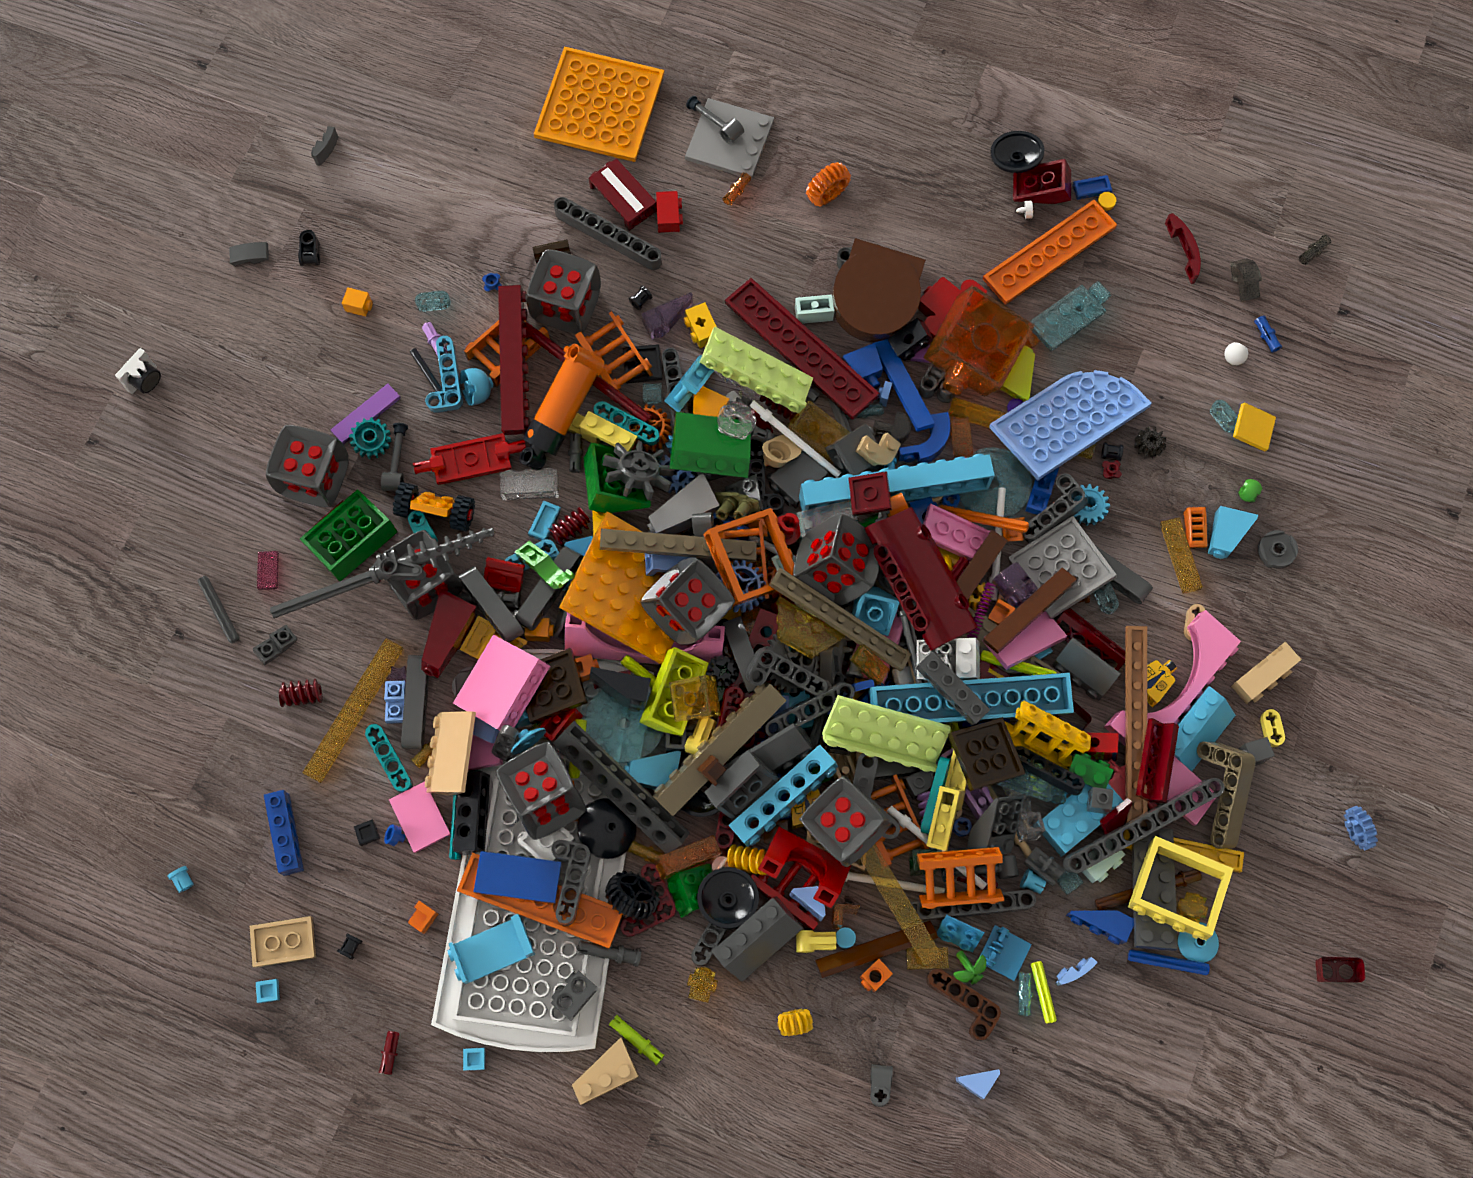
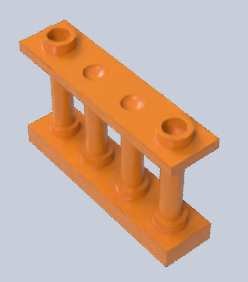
(487, 338)
(587, 341)
(762, 531)
(898, 786)
(951, 860)

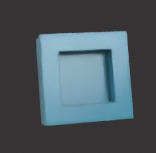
(267, 991)
(474, 1059)

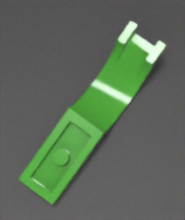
(543, 565)

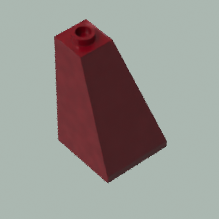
(448, 630)

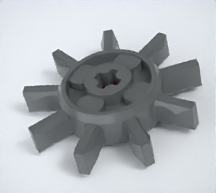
(638, 470)

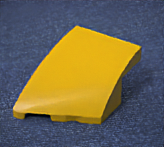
(480, 636)

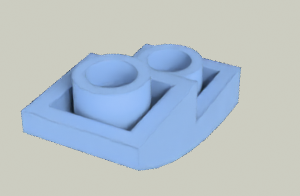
(394, 701)
(485, 731)
(1071, 974)

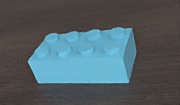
(1072, 822)

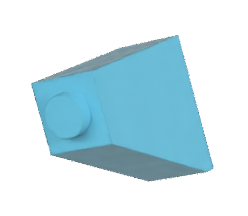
(1228, 530)
(653, 770)

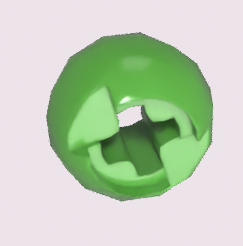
(1250, 490)

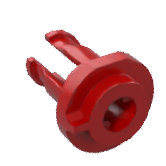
(790, 526)

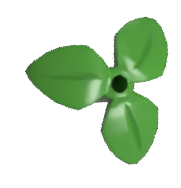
(972, 972)

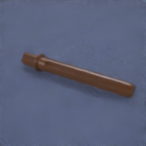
(1122, 897)

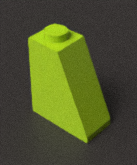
(1020, 377)

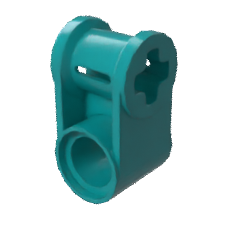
(423, 525)

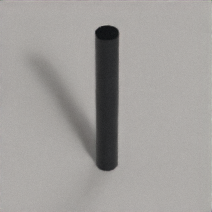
(425, 369)

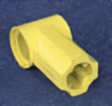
(702, 732)
(810, 941)

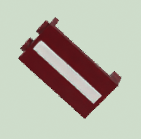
(623, 193)

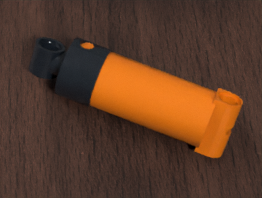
(560, 405)

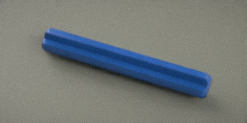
(1168, 962)

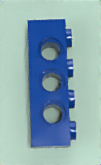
(283, 832)

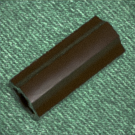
(562, 246)

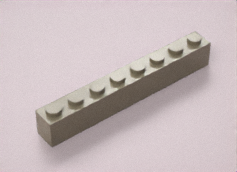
(722, 745)

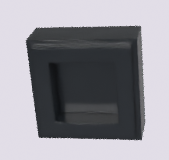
(366, 832)

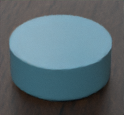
(845, 938)

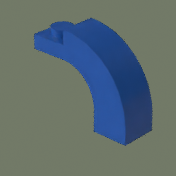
(933, 446)

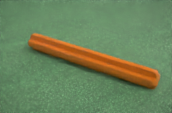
(988, 519)

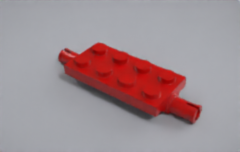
(470, 458)

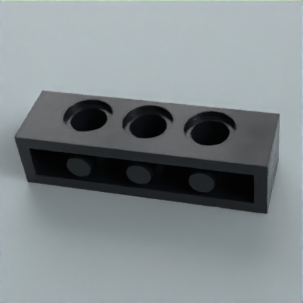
(475, 822)

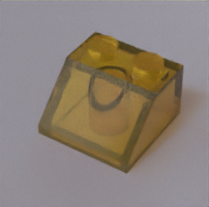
(695, 698)

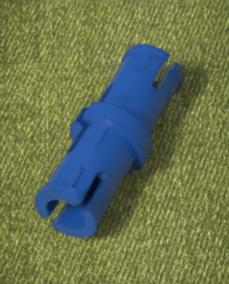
(1273, 343)

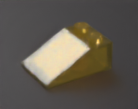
(816, 428)

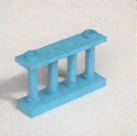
(688, 385)

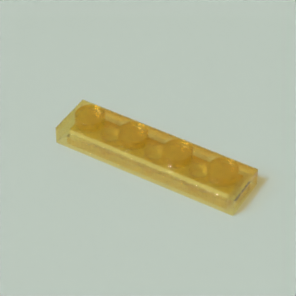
(1181, 555)

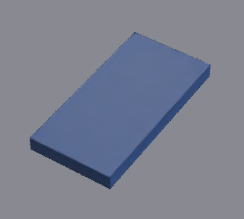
(517, 877)

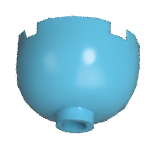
(476, 385)

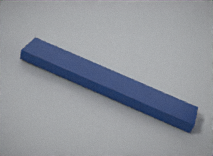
(904, 387)

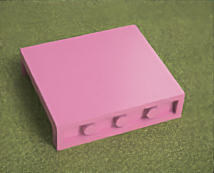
(501, 684)

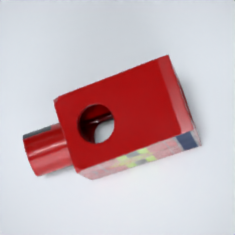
(1106, 746)

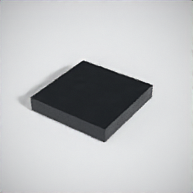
(650, 352)

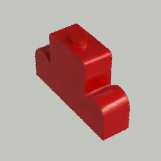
(939, 299)

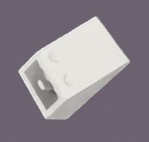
(959, 655)

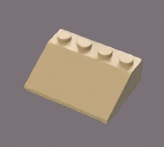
(450, 753)

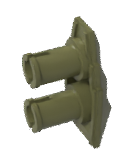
(735, 504)

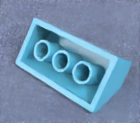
(1202, 723)

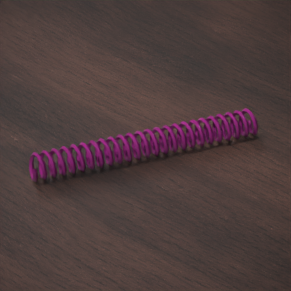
(980, 609)

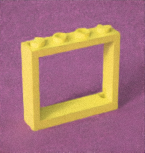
(1193, 860)

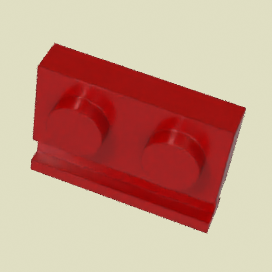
(504, 574)

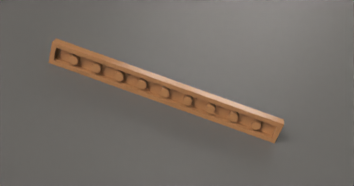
(1135, 715)

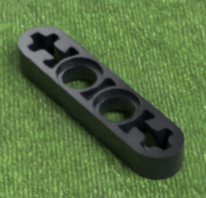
(1048, 768)

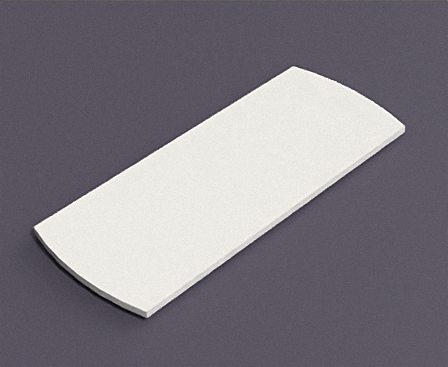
(514, 1003)

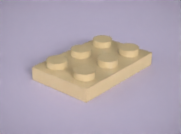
(282, 942)

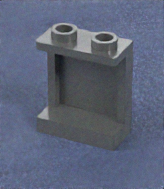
(789, 478)

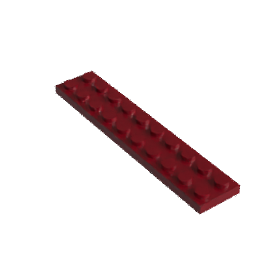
(802, 348)

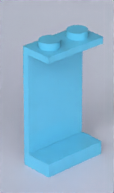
(491, 950)

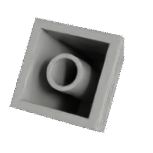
(677, 512)

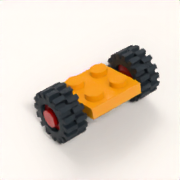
(408, 501)

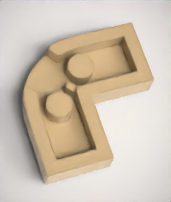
(879, 453)

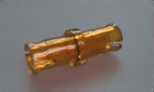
(736, 189)

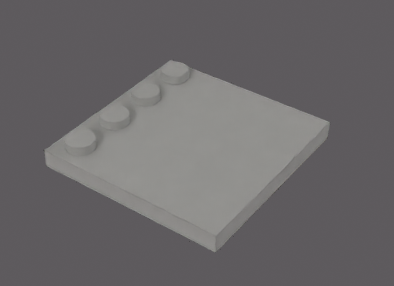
(744, 153)
(1066, 548)

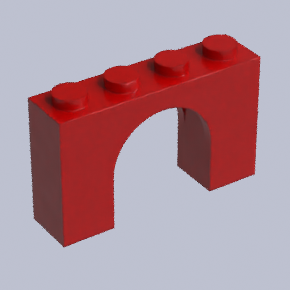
(789, 847)

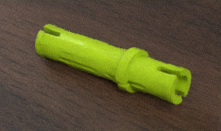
(644, 1046)

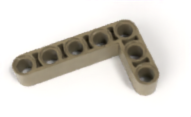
(1237, 785)

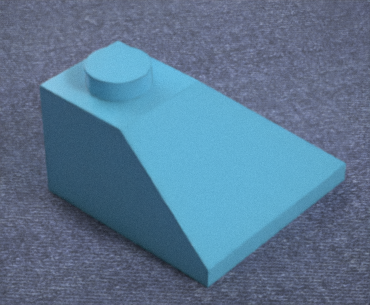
(876, 609)

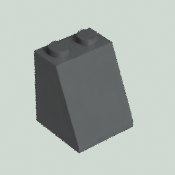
(843, 451)

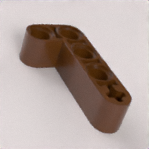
(961, 1000)

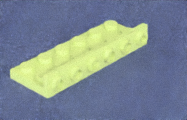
(756, 370)
(885, 733)

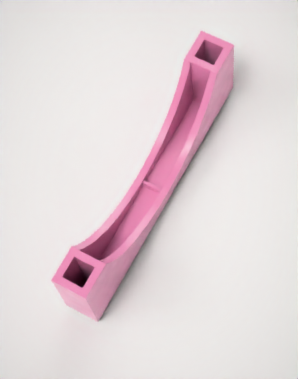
(588, 640)
(1211, 647)

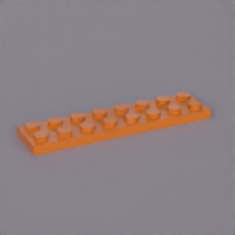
(1049, 252)
(593, 921)

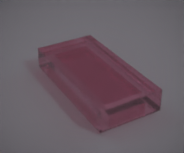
(267, 570)

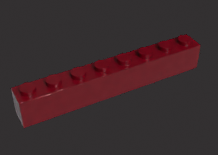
(512, 360)

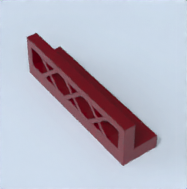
(1093, 635)
(1160, 762)

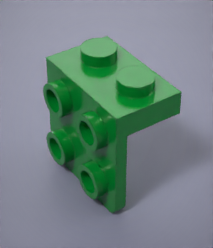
(1093, 773)
(685, 888)

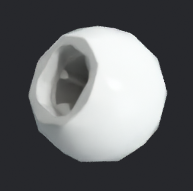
(1236, 353)

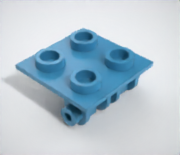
(959, 933)
(1005, 952)

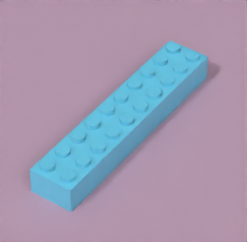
(914, 482)
(1001, 695)

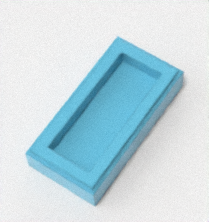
(544, 519)

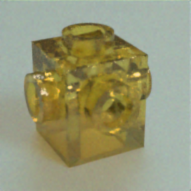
(1193, 907)
(702, 984)

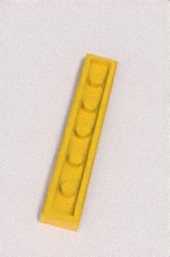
(1224, 856)

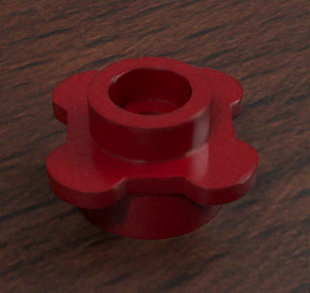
(1107, 473)

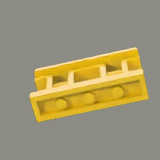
(1051, 726)

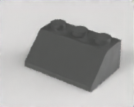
(1086, 669)
(741, 785)

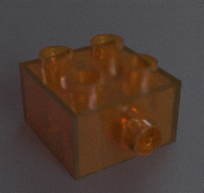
(978, 343)

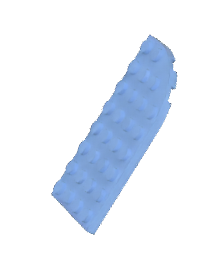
(1068, 419)

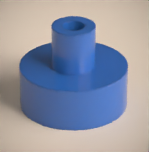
(393, 835)

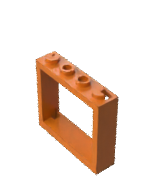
(723, 563)

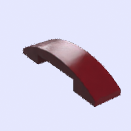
(1177, 227)

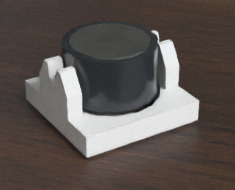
(140, 373)

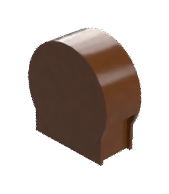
(876, 291)

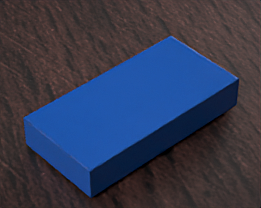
(1091, 187)
(863, 685)

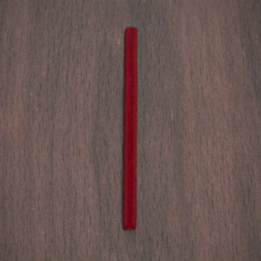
(599, 383)

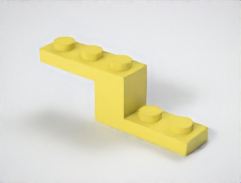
(595, 428)
(948, 802)

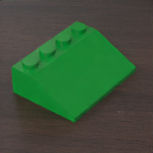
(704, 449)
(604, 495)
(349, 535)

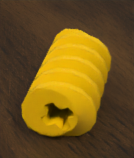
(745, 859)

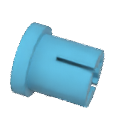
(181, 879)
(1032, 882)

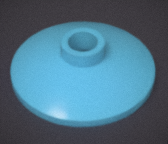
(527, 739)
(1193, 951)

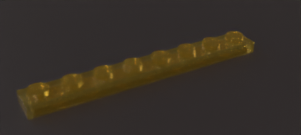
(352, 710)

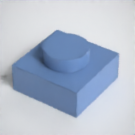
(884, 393)

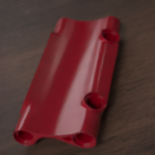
(925, 575)

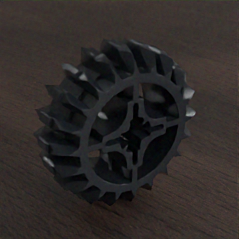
(632, 895)

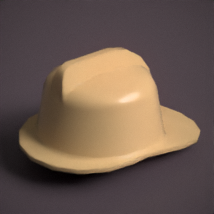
(779, 451)

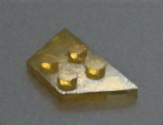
(804, 630)

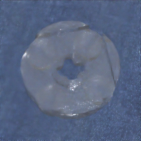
(732, 429)

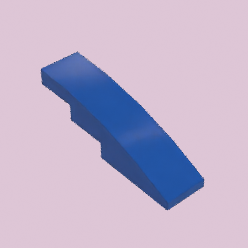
(1041, 493)

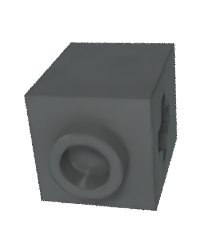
(1099, 800)

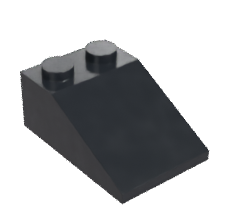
(625, 688)

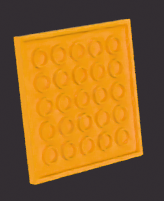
(599, 104)
(610, 592)

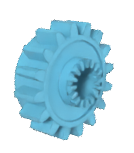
(1098, 509)

